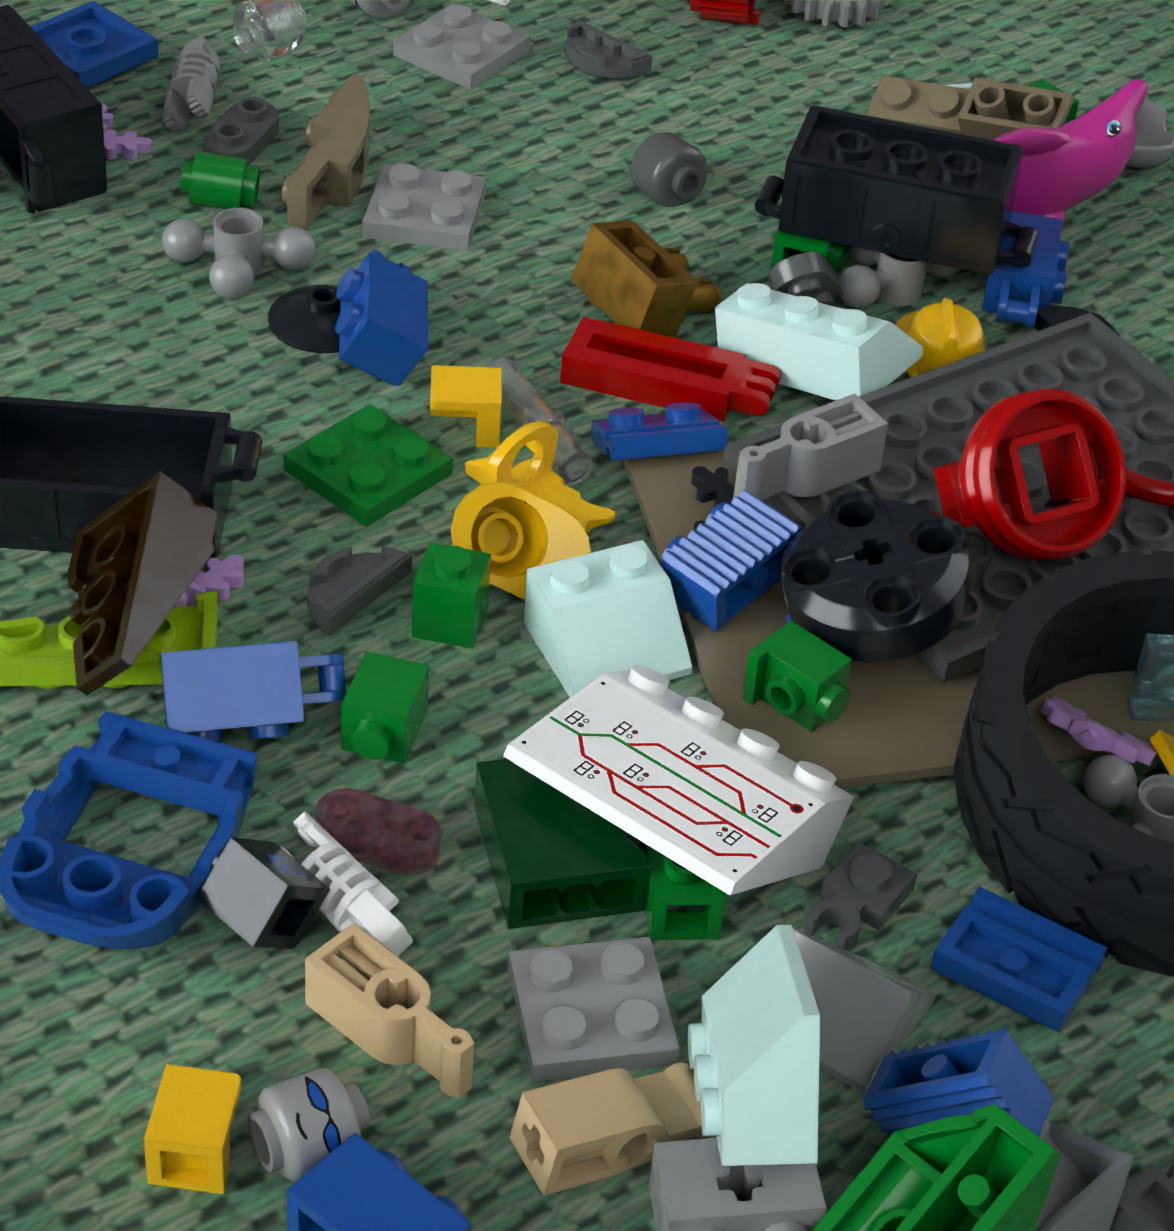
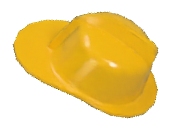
(945, 332)
(516, 531)

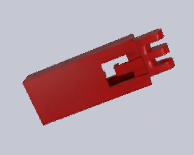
(665, 370)

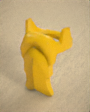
(536, 473)

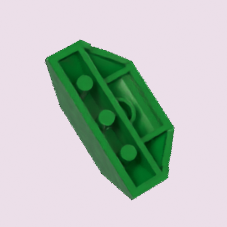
(951, 1177)

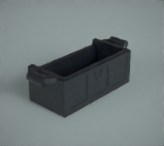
(47, 121)
(901, 191)
(80, 458)

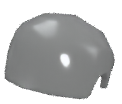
(1153, 141)

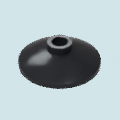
(307, 318)

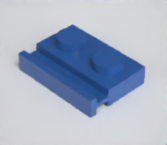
(678, 431)
(1018, 958)

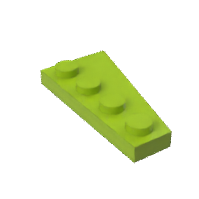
(45, 654)

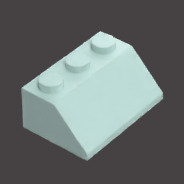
(814, 343)
(760, 1057)

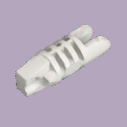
(354, 891)

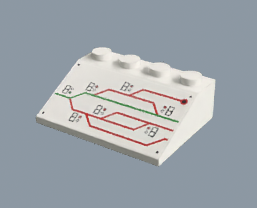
(686, 780)

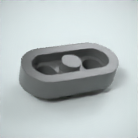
(243, 129)
(806, 276)

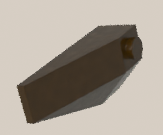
(132, 572)

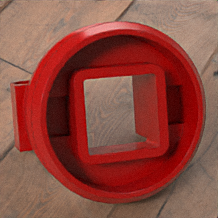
(1079, 462)

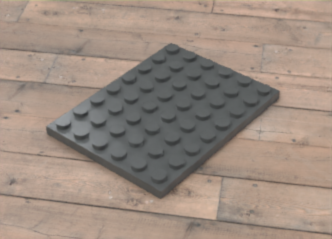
(930, 427)

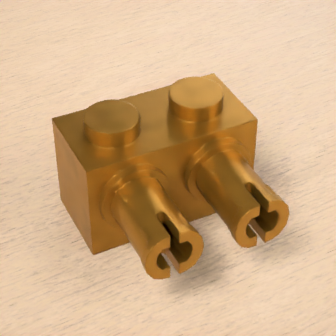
(639, 280)

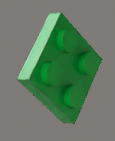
(368, 464)

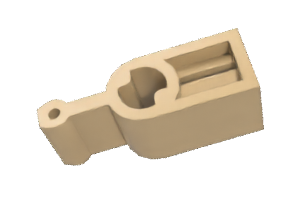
(386, 1008)
(602, 1124)

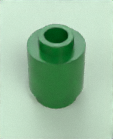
(220, 181)

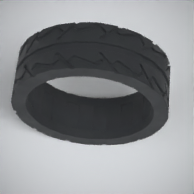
(1019, 809)

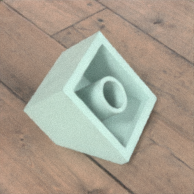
(605, 616)

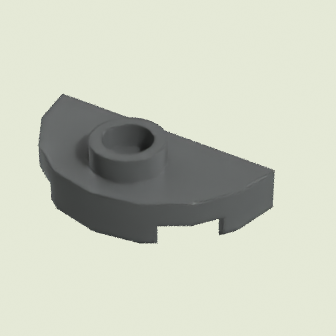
(604, 54)
(350, 582)

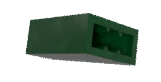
(553, 853)

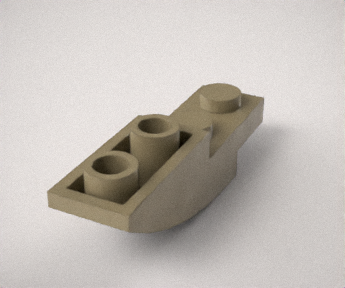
(979, 112)
(336, 156)

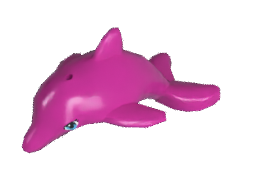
(1078, 158)

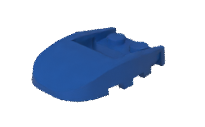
(105, 896)

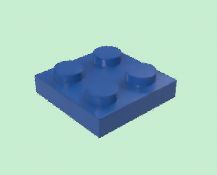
(96, 42)

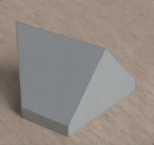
(861, 1009)
(1084, 1183)

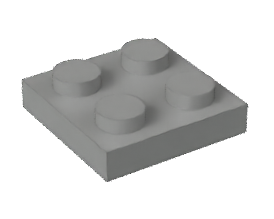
(461, 46)
(424, 207)
(592, 1008)

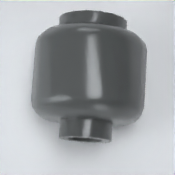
(666, 167)

